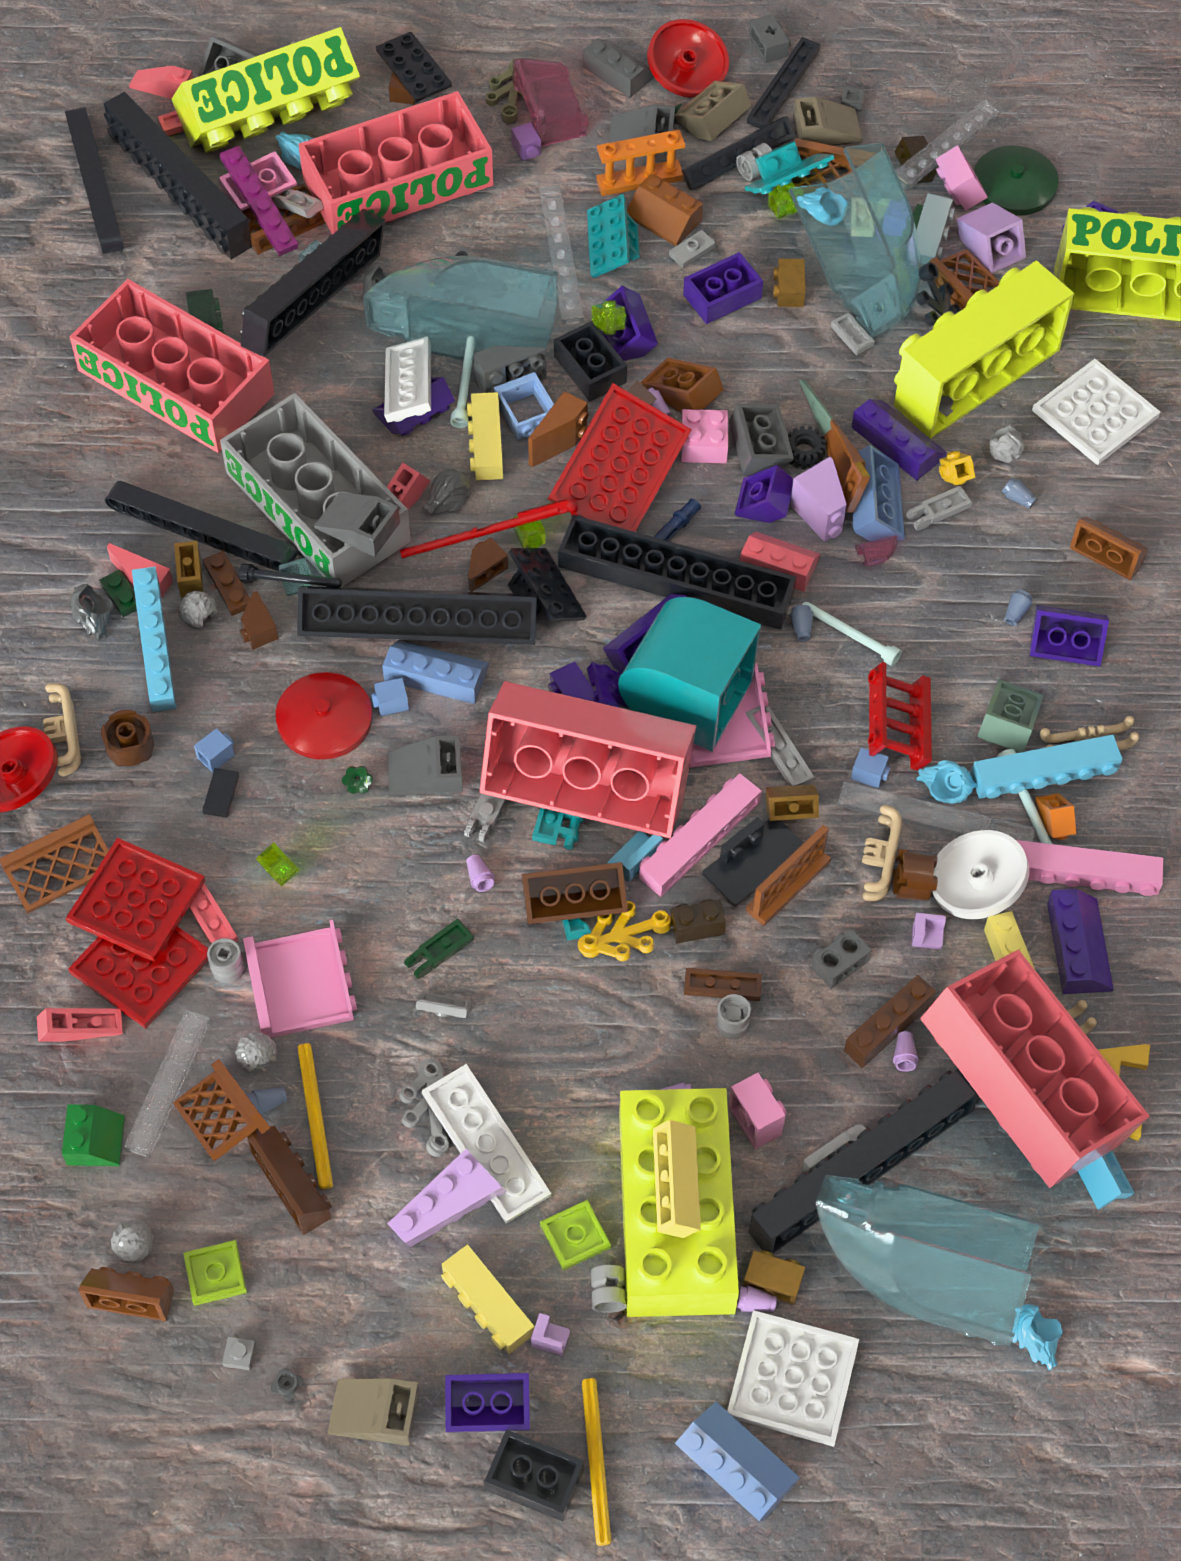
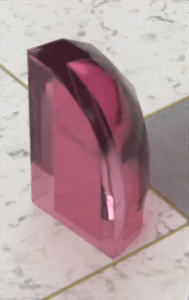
(877, 550)

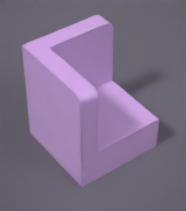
(928, 930)
(549, 1336)

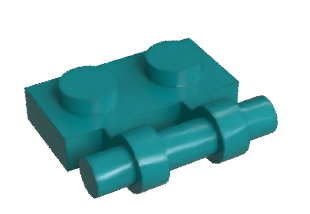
(549, 828)

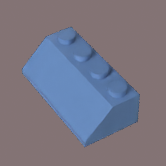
(880, 507)
(435, 671)
(737, 1461)

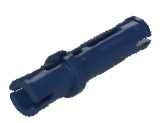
(679, 520)

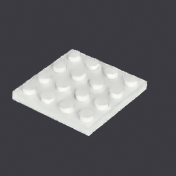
(1096, 411)
(793, 1378)

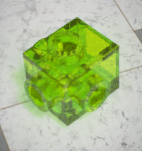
(781, 201)
(608, 317)

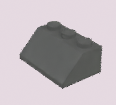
(222, 54)
(616, 67)
(760, 437)

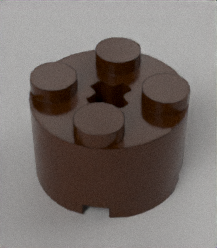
(127, 738)
(914, 875)

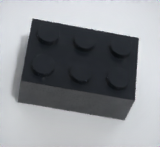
(590, 360)
(534, 1475)

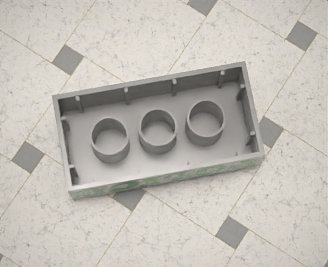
(294, 472)

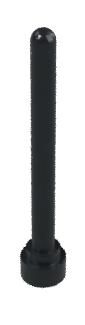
(250, 573)

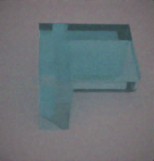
(299, 567)

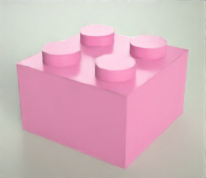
(960, 178)
(707, 438)
(757, 1110)

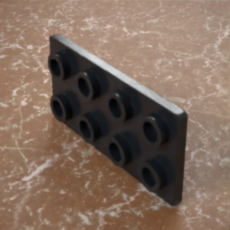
(413, 66)
(541, 576)
(751, 858)

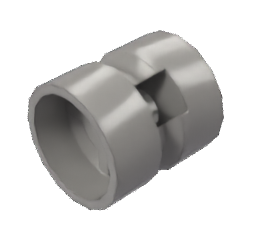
(747, 164)
(225, 960)
(733, 1016)
(608, 1286)

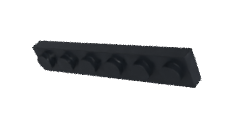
(783, 83)
(725, 159)

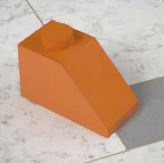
(1056, 815)

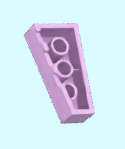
(446, 1199)

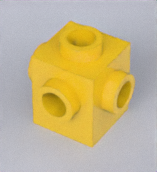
(956, 468)

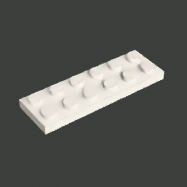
(408, 380)
(479, 1128)

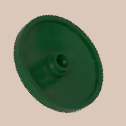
(1017, 179)

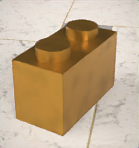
(790, 282)
(188, 567)
(792, 802)
(775, 1276)

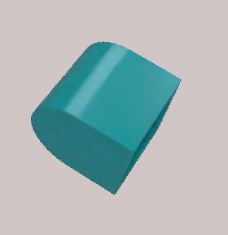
(693, 667)

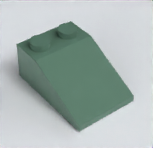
(1010, 716)

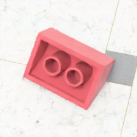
(780, 557)

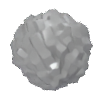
(1006, 444)
(196, 608)
(255, 1051)
(132, 1241)

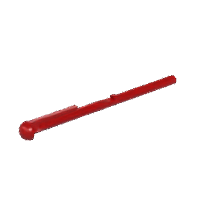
(523, 518)

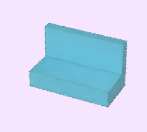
(635, 852)
(1106, 1180)

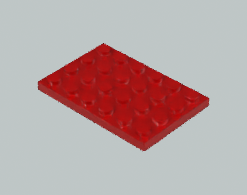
(621, 460)

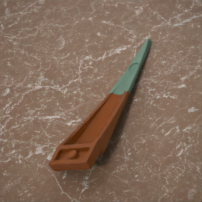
(847, 460)

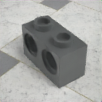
(845, 962)

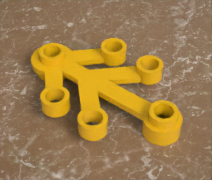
(596, 943)

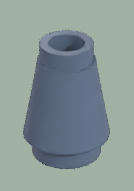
(1019, 493)
(1018, 605)
(802, 622)
(267, 1098)

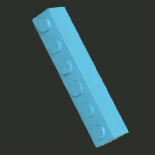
(154, 639)
(1046, 766)

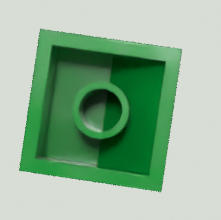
(92, 1136)

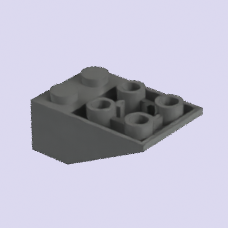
(642, 122)
(506, 363)
(360, 521)
(426, 767)

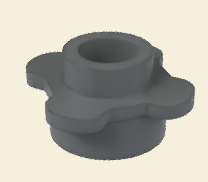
(279, 1384)

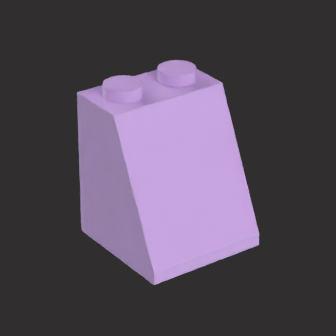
(993, 236)
(820, 499)

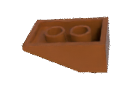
(685, 384)
(558, 429)

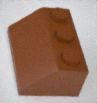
(665, 209)
(1108, 547)
(127, 1293)

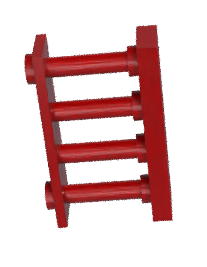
(919, 711)

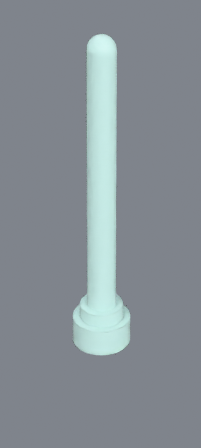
(459, 416)
(889, 654)
(1030, 808)

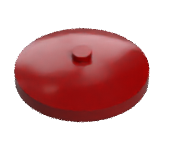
(687, 57)
(324, 715)
(26, 765)

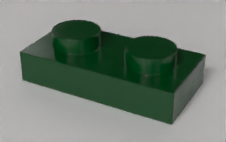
(119, 592)

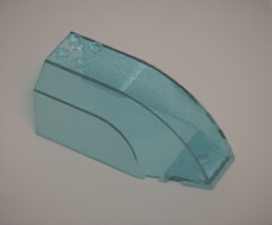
(865, 238)
(465, 298)
(932, 1254)

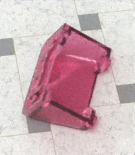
(549, 99)

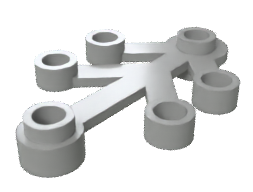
(425, 1077)

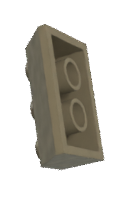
(714, 109)

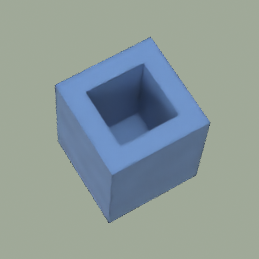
(390, 697)
(215, 749)
(870, 769)

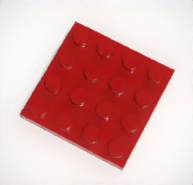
(135, 899)
(136, 983)

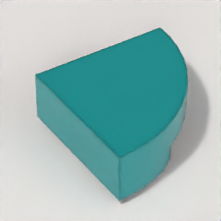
(575, 928)

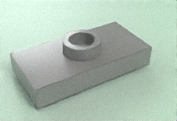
(692, 249)
(852, 333)
(443, 1005)

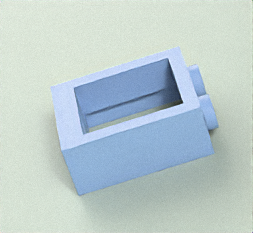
(509, 393)

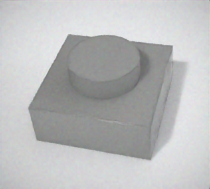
(239, 1353)

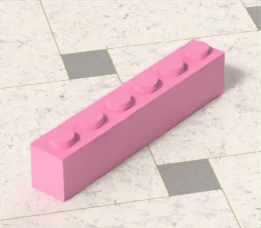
(699, 835)
(1094, 868)

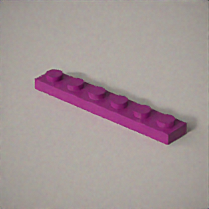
(259, 201)

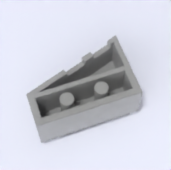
(934, 226)

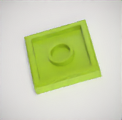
(575, 1235)
(215, 1272)

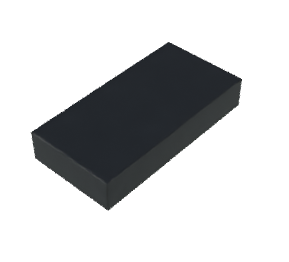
(220, 792)

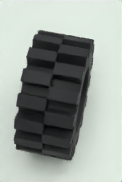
(809, 437)

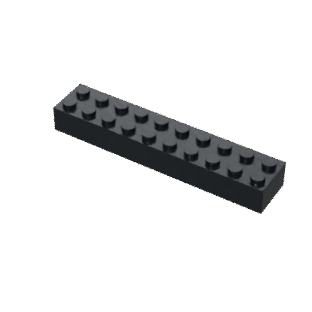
(177, 176)
(311, 283)
(676, 569)
(417, 615)
(865, 1159)

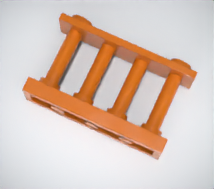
(628, 150)

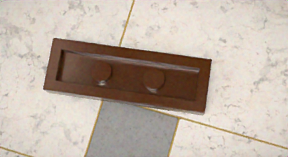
(227, 582)
(722, 983)

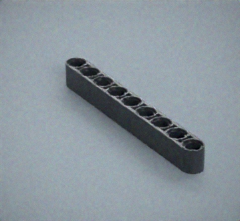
(94, 180)
(200, 526)

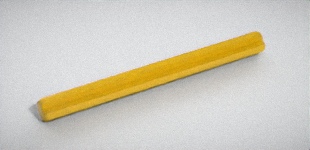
(315, 1116)
(596, 1462)

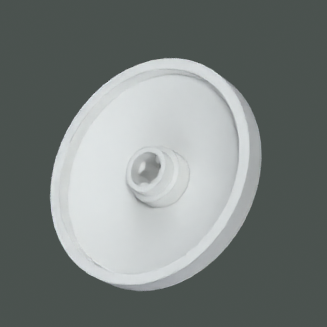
(980, 874)

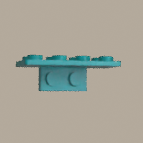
(784, 164)
(611, 236)

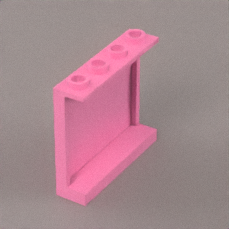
(740, 738)
(300, 981)

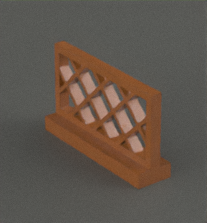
(810, 148)
(295, 222)
(962, 292)
(44, 848)
(790, 877)
(244, 1111)

